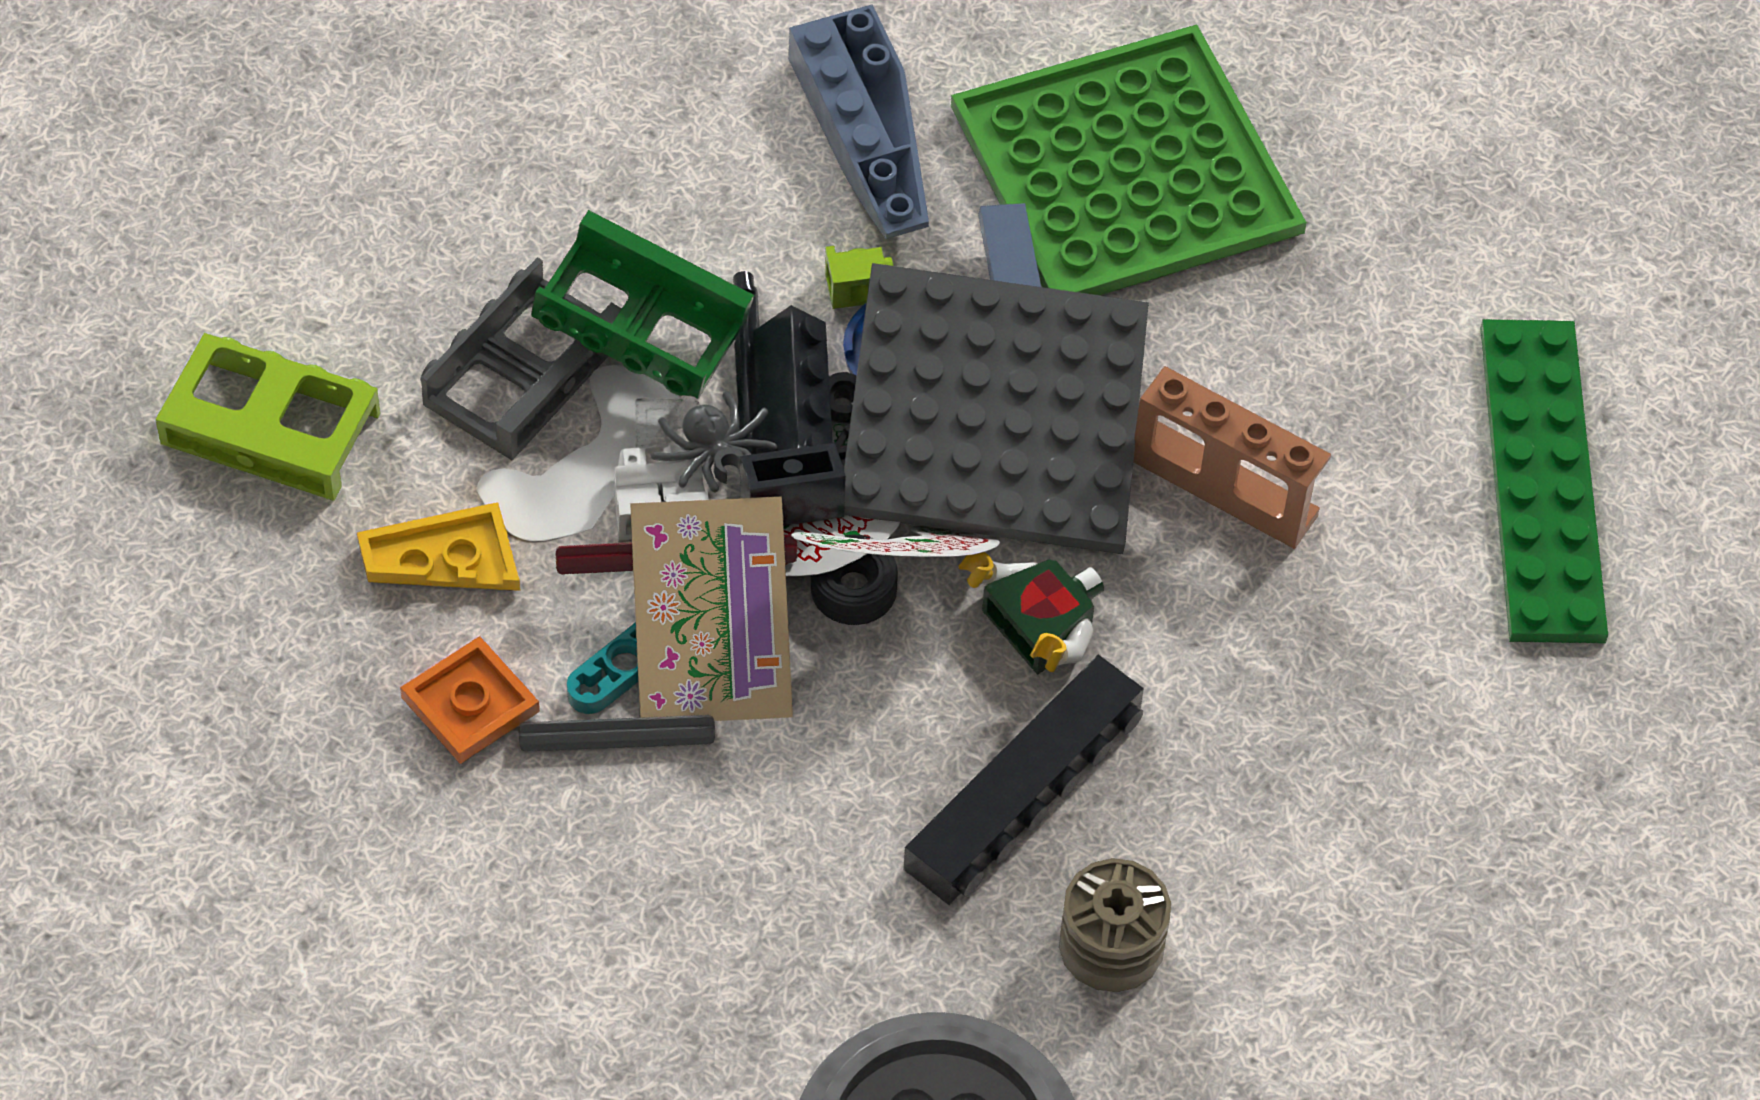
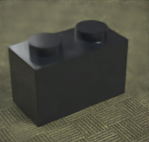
(805, 478)

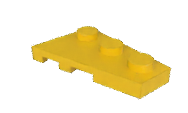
(443, 550)

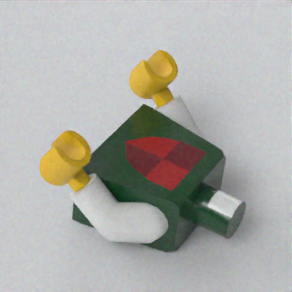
(1037, 607)

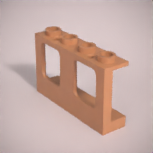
(1215, 469)

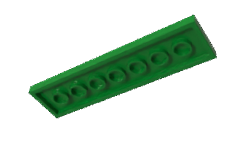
(1543, 482)

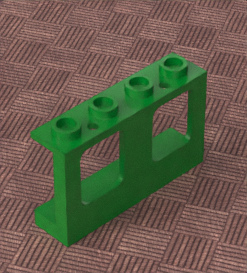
(656, 287)

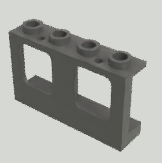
(545, 383)

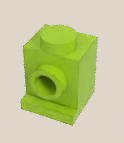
(849, 274)

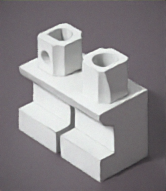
(651, 482)

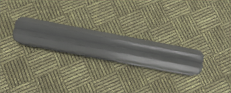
(616, 733)

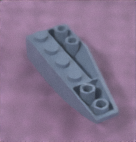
(864, 113)

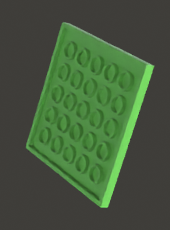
(1129, 163)

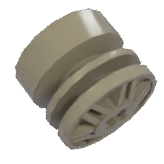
(1107, 948)

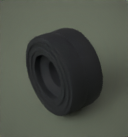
(860, 604)

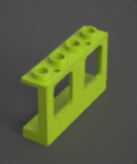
(253, 435)

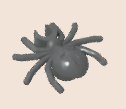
(712, 441)

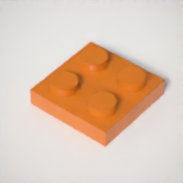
(470, 699)

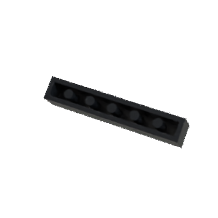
(1024, 780)

